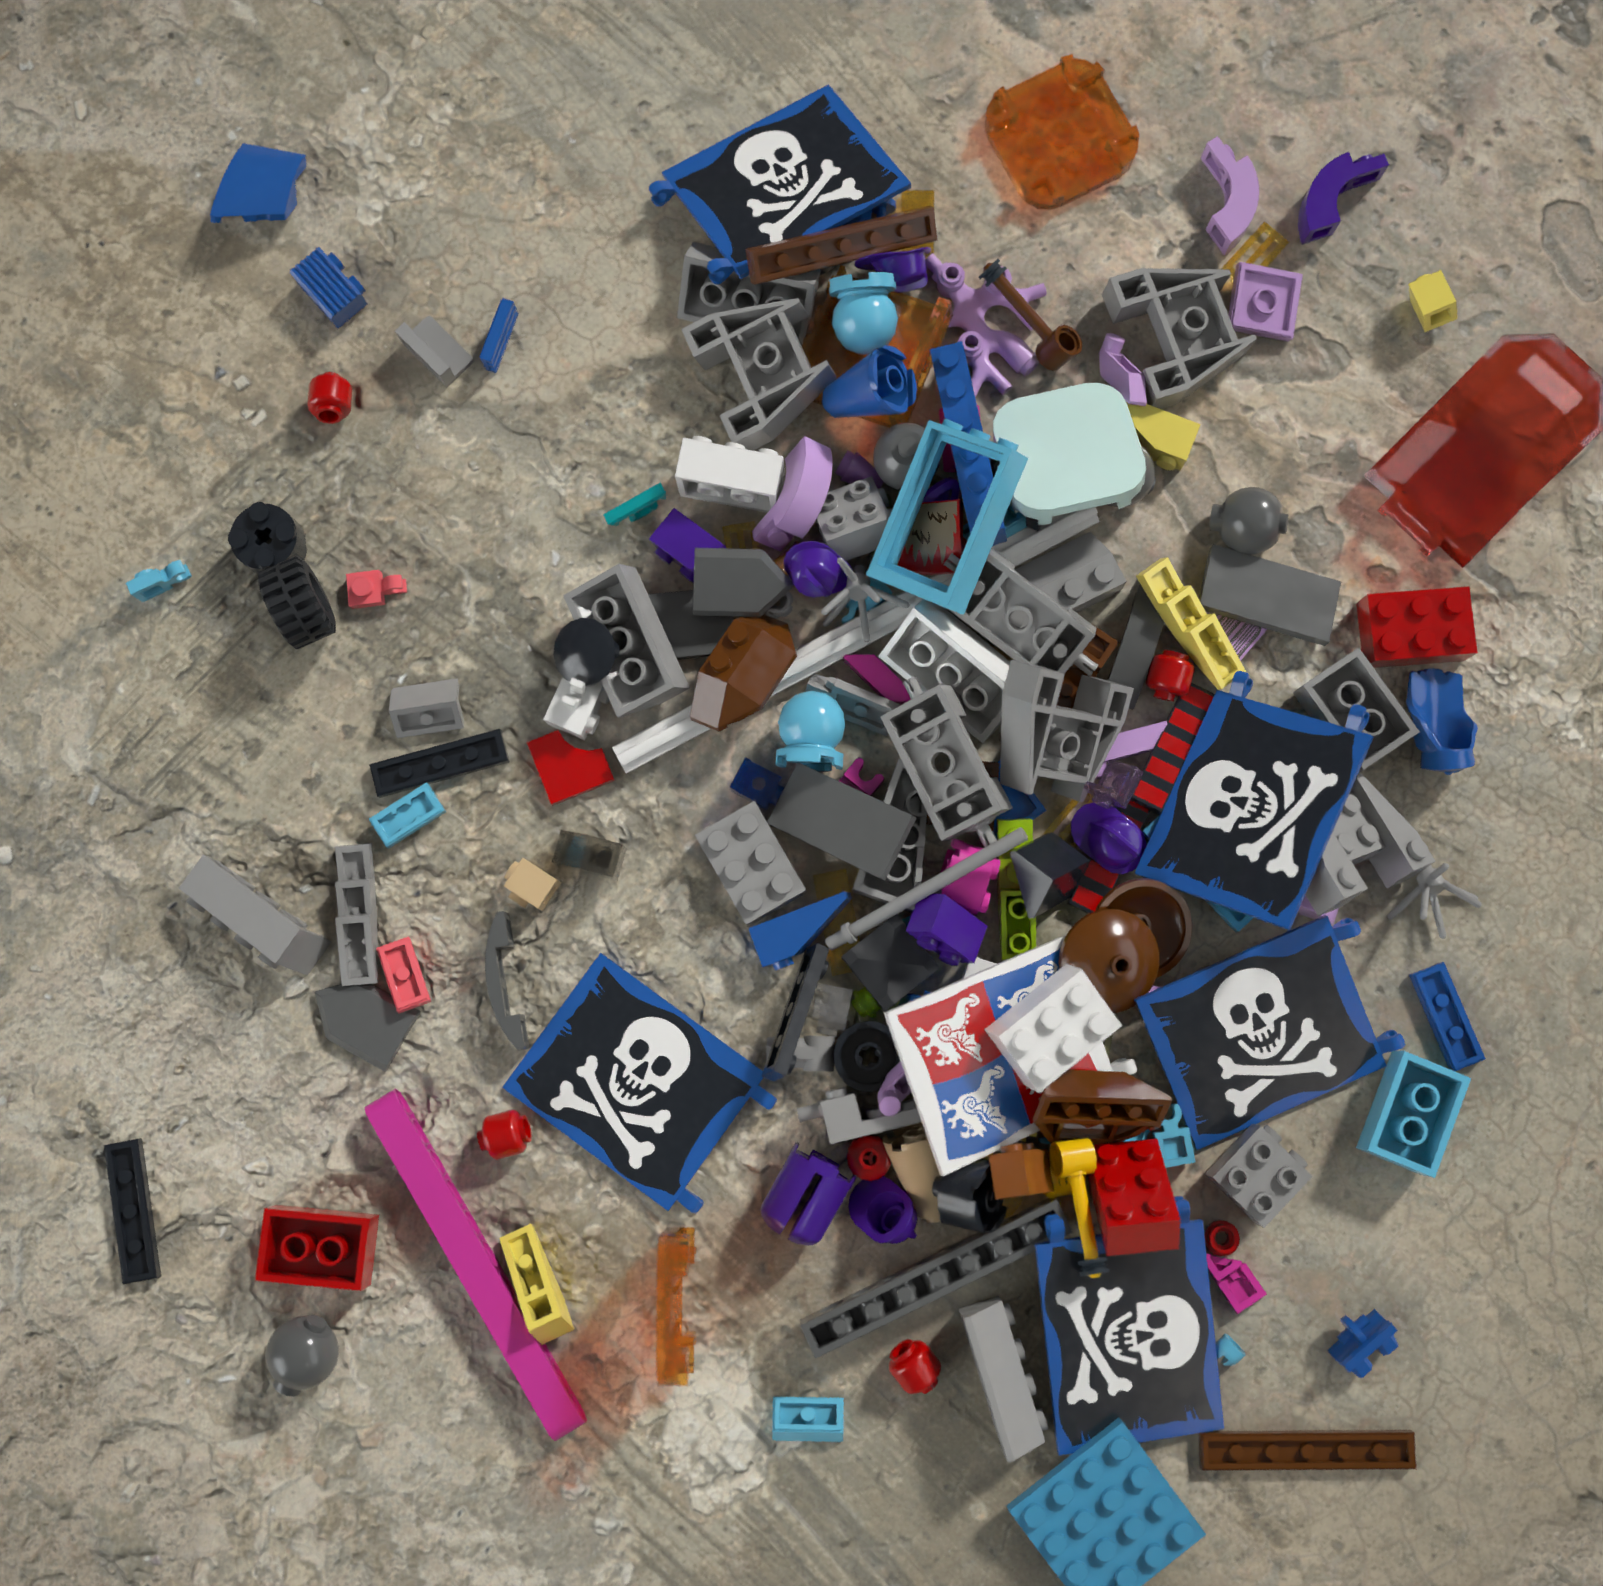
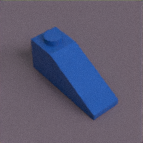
(794, 932)

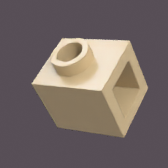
(530, 884)

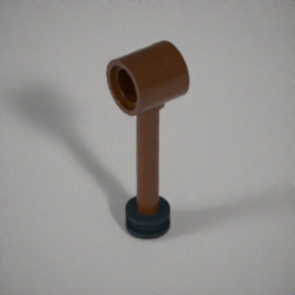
(1056, 345)

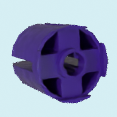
(820, 1205)

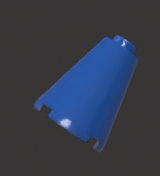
(872, 387)

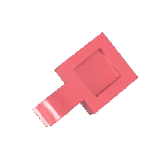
(369, 588)

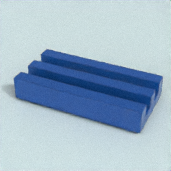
(499, 335)

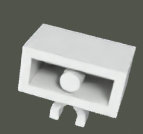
(576, 707)

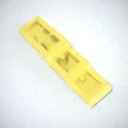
(1190, 624)

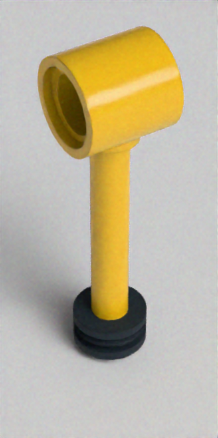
(1074, 1160)

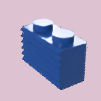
(328, 287)

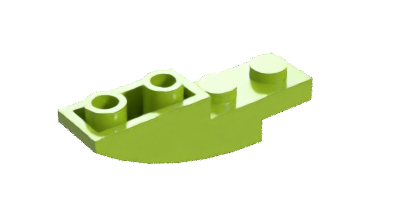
(1015, 928)

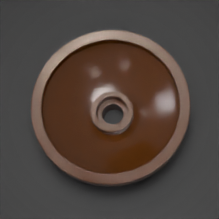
(1161, 911)
(1101, 941)

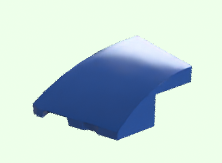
(258, 184)

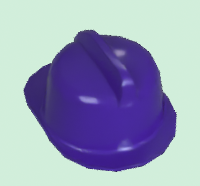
(907, 267)
(815, 569)
(1108, 838)
(883, 1211)

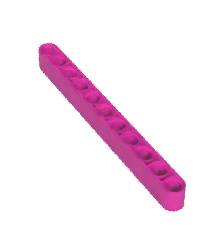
(475, 1264)

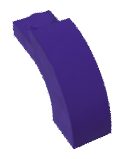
(1318, 210)

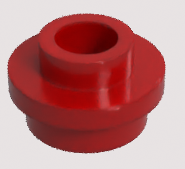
(1231, 1243)

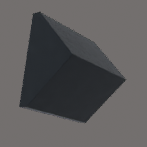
(1047, 872)

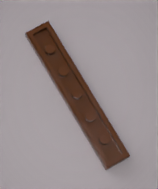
(841, 244)
(1307, 1450)

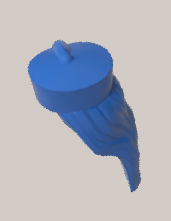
(1440, 716)

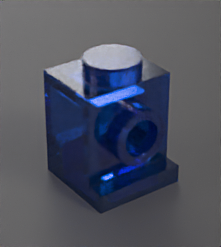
(743, 786)

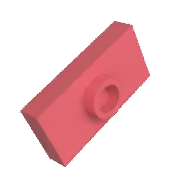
(403, 975)

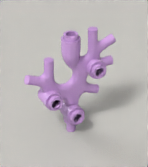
(969, 315)

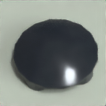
(585, 651)

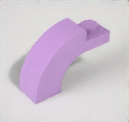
(1240, 192)
(801, 497)

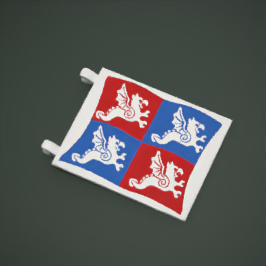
(958, 1075)

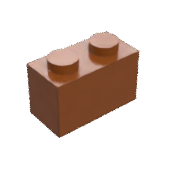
(1021, 1171)

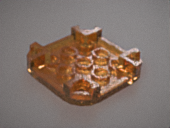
(1061, 134)
(673, 1345)

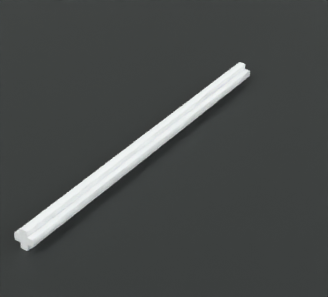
(847, 639)

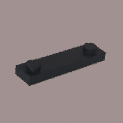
(811, 970)

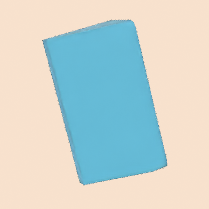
(808, 1419)

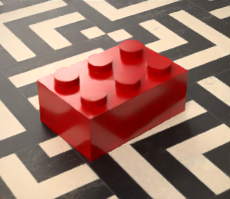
(1417, 627)
(1134, 1198)
(317, 1247)

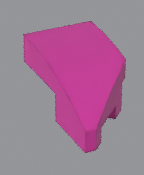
(1235, 1282)

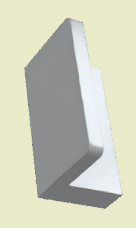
(435, 349)
(426, 708)

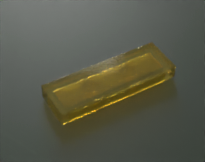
(828, 885)

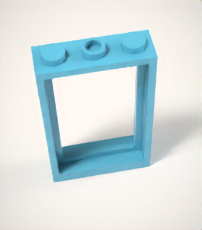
(912, 493)

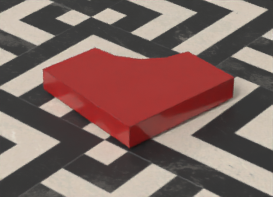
(568, 769)

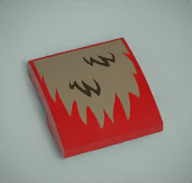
(934, 538)

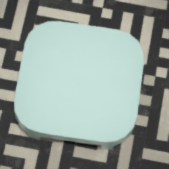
(1076, 448)

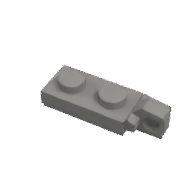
(856, 703)

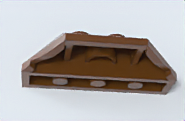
(742, 671)
(1099, 1107)

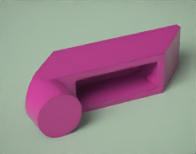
(878, 677)

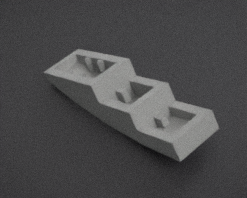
(356, 914)

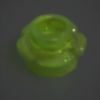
(865, 1003)

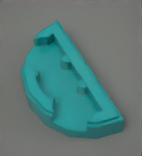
(637, 506)

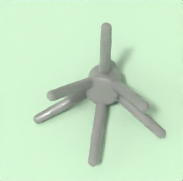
(857, 589)
(1431, 884)

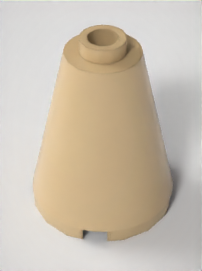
(915, 1168)

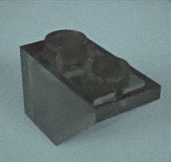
(589, 854)

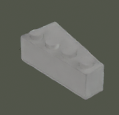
(907, 868)
(253, 917)

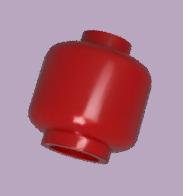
(329, 397)
(1170, 675)
(504, 1134)
(855, 1157)
(914, 1366)

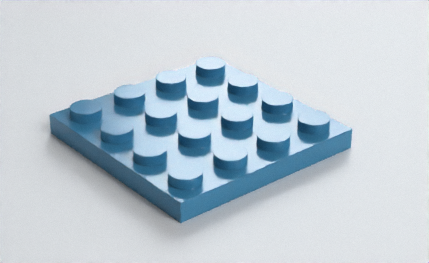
(1106, 1514)

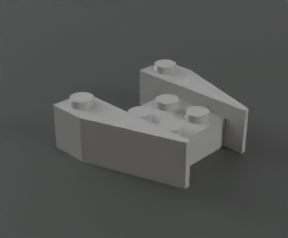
(1187, 322)
(767, 363)
(1057, 739)
(1364, 831)

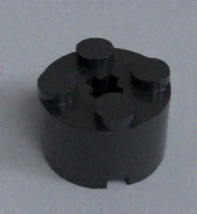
(258, 525)
(849, 1063)
(968, 1198)

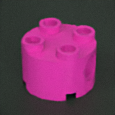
(970, 889)

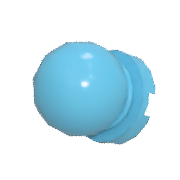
(864, 313)
(811, 729)

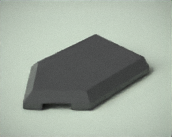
(736, 582)
(364, 1021)

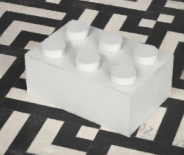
(729, 474)
(1053, 1027)

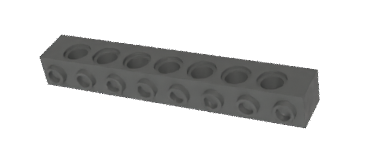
(928, 1279)

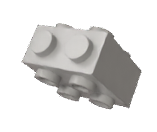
(854, 518)
(1259, 1174)

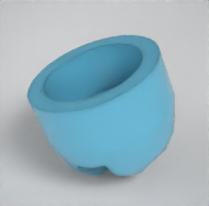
(1230, 1349)

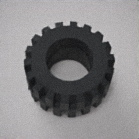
(296, 602)

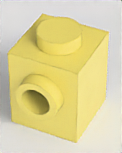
(1433, 300)

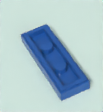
(1447, 1016)

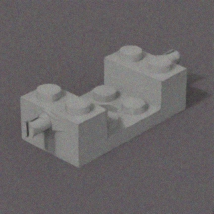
(1051, 637)
(963, 795)
(844, 1119)

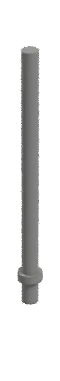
(850, 931)

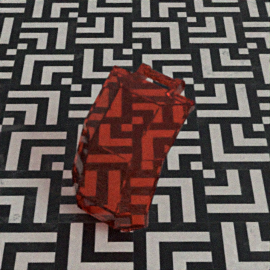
(1490, 444)

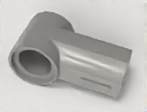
(812, 1052)

